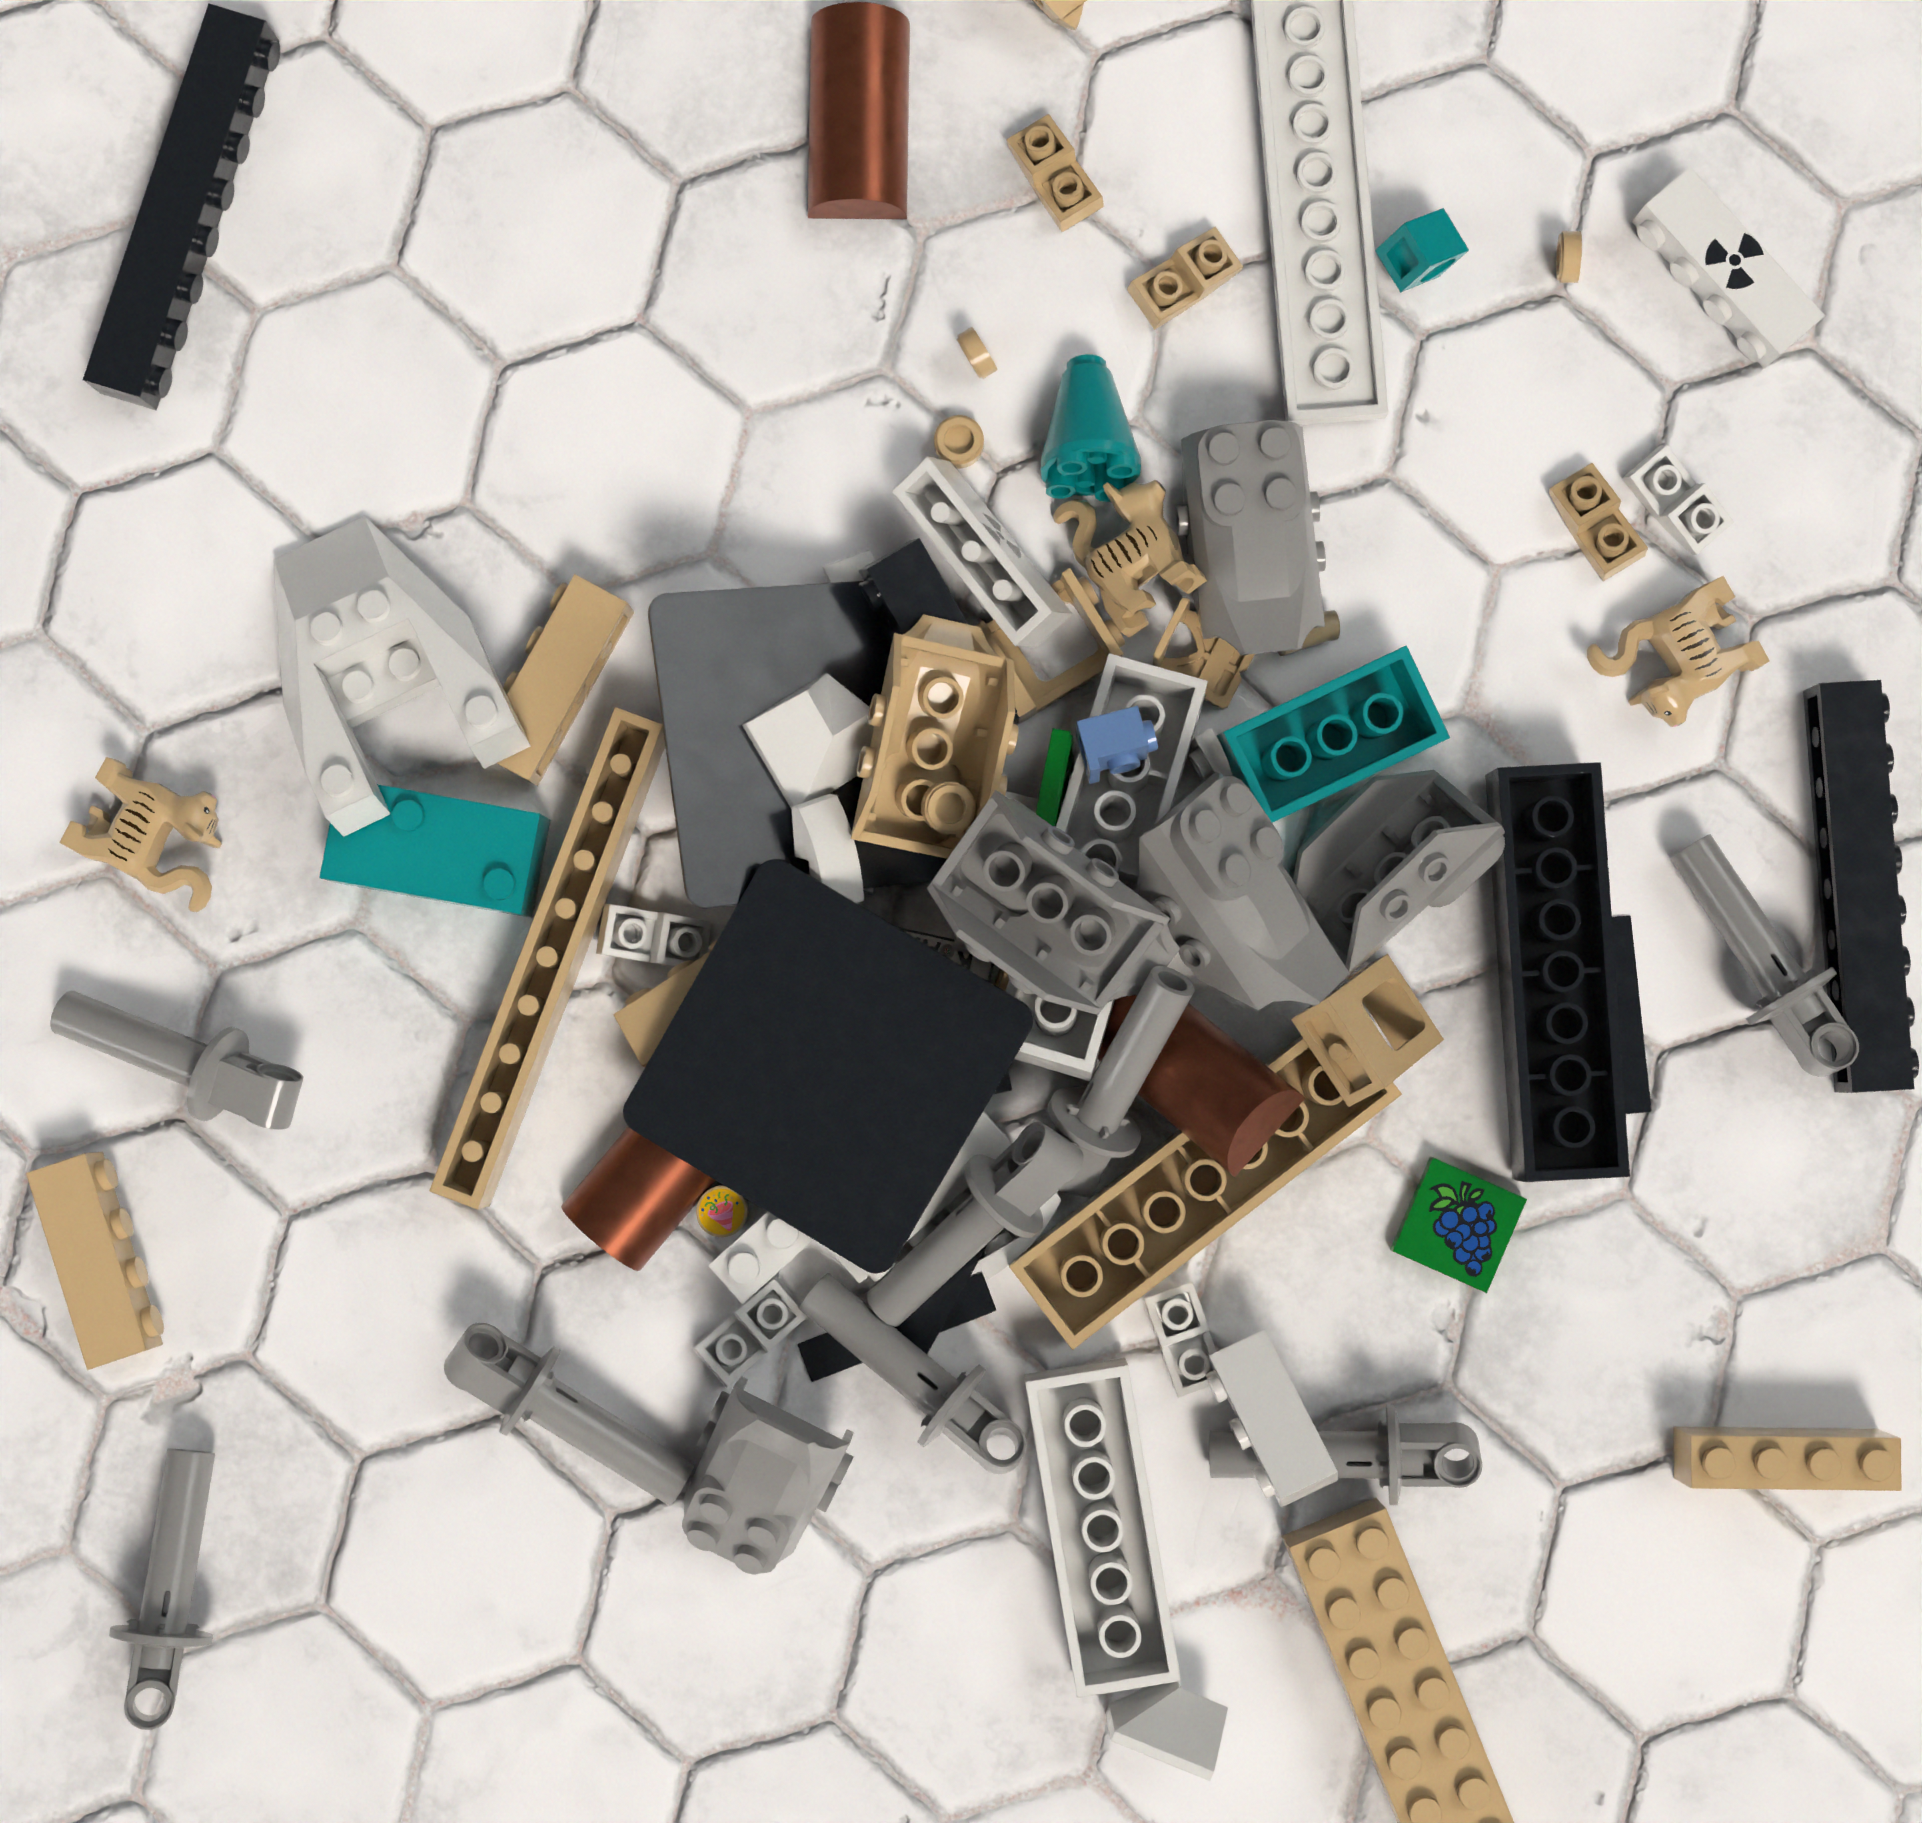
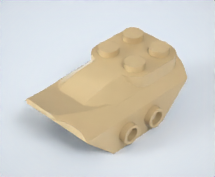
(937, 720)

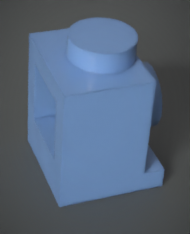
(1114, 742)

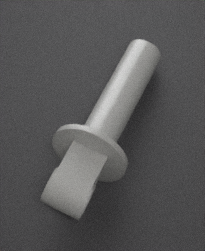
(1790, 996)
(216, 1073)
(1098, 1115)
(1003, 1195)
(523, 1386)
(949, 1403)
(1394, 1454)
(172, 1567)

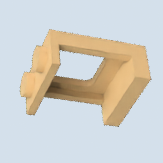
(1032, 693)
(1350, 1042)

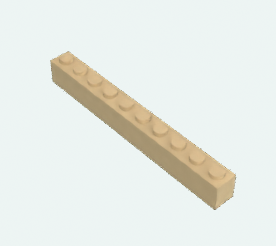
(550, 960)

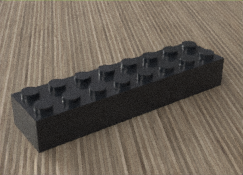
(1557, 974)

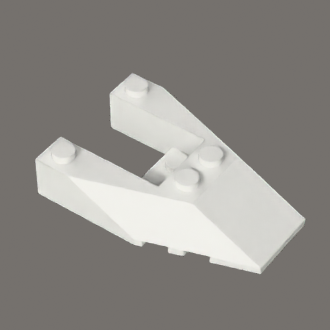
(363, 638)

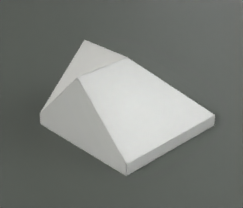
(812, 739)
(1170, 1727)

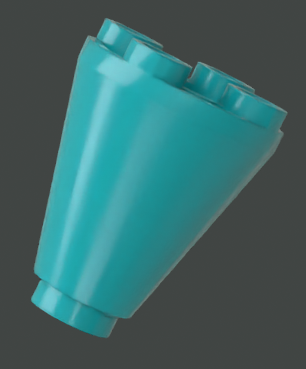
(1088, 434)

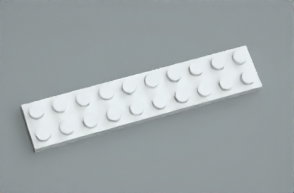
(1319, 211)

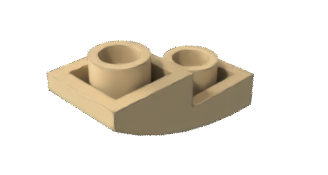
(1054, 173)
(1185, 278)
(1596, 523)

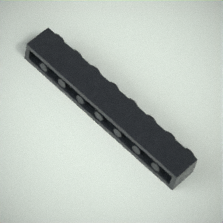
(183, 208)
(1860, 881)

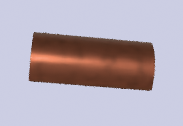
(858, 112)
(1212, 1088)
(635, 1198)

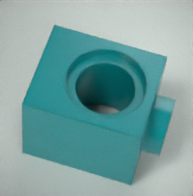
(1421, 250)

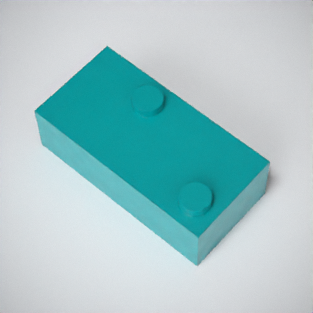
(1334, 735)
(444, 852)

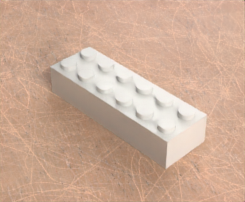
(1102, 1528)

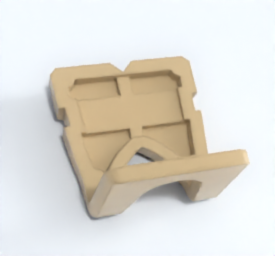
(1214, 660)

